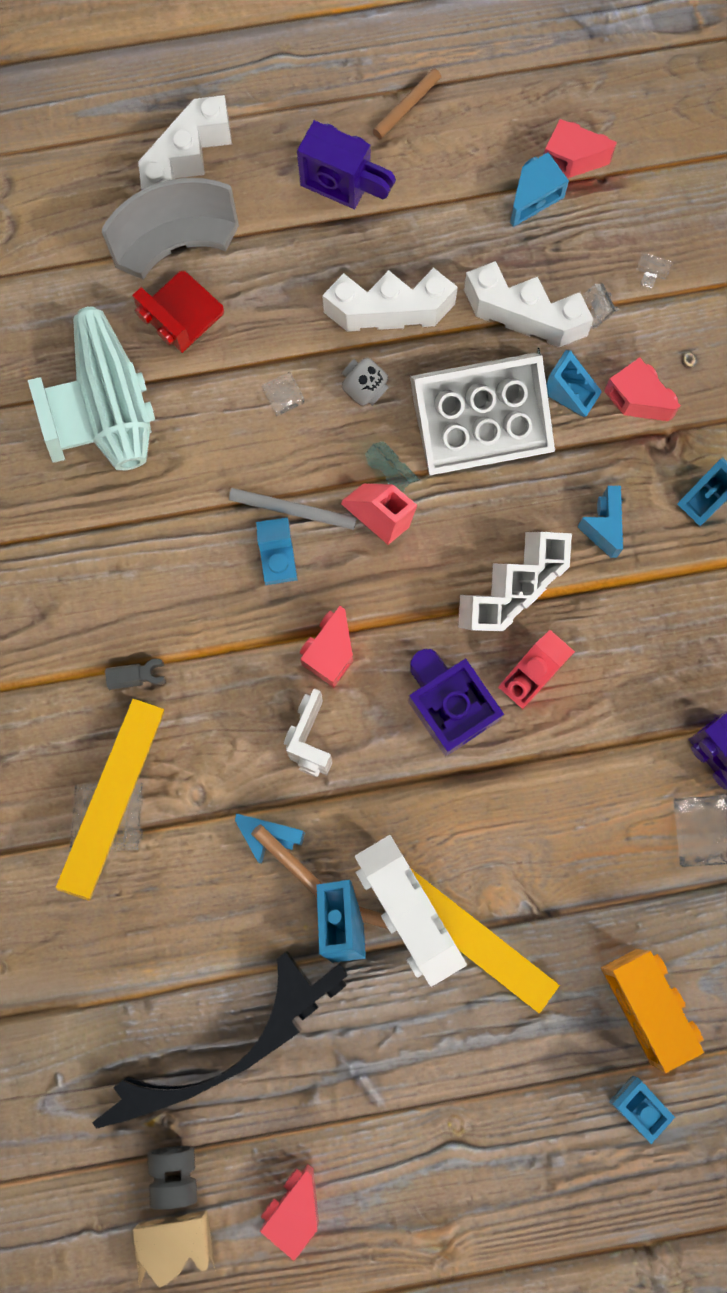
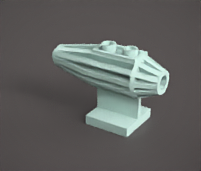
(102, 404)

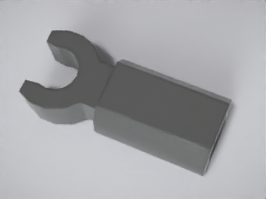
(133, 675)

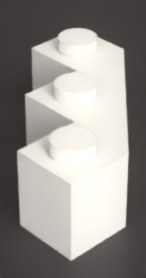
(180, 146)
(389, 302)
(526, 307)
(516, 584)
(409, 911)

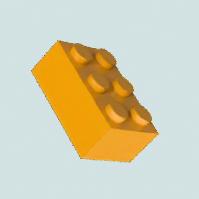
(653, 1009)

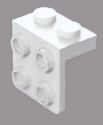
(308, 758)

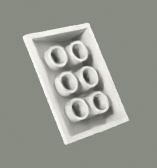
(483, 413)

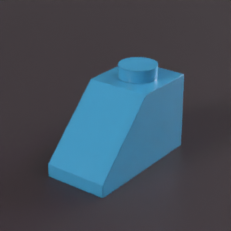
(539, 187)
(339, 922)

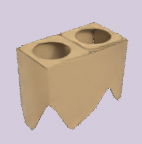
(168, 1243)

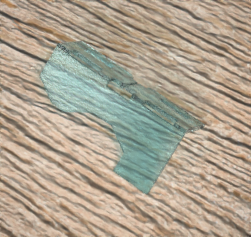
(378, 461)

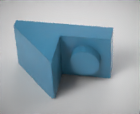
(606, 530)
(276, 551)
(285, 835)
(642, 1109)

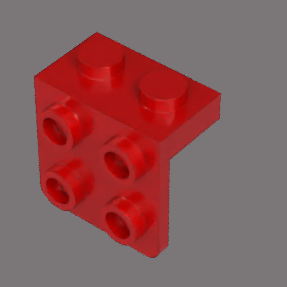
(179, 310)

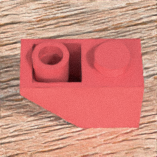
(579, 149)
(641, 394)
(381, 509)
(331, 650)
(536, 669)
(295, 1217)

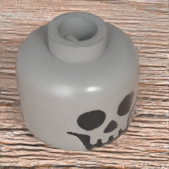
(364, 381)

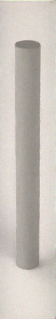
(292, 508)

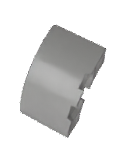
(167, 217)

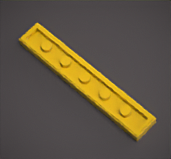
(110, 800)
(491, 952)

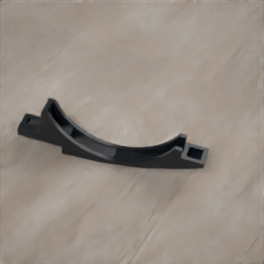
(293, 998)

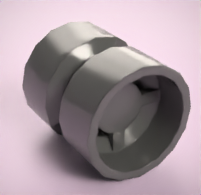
(173, 1190)

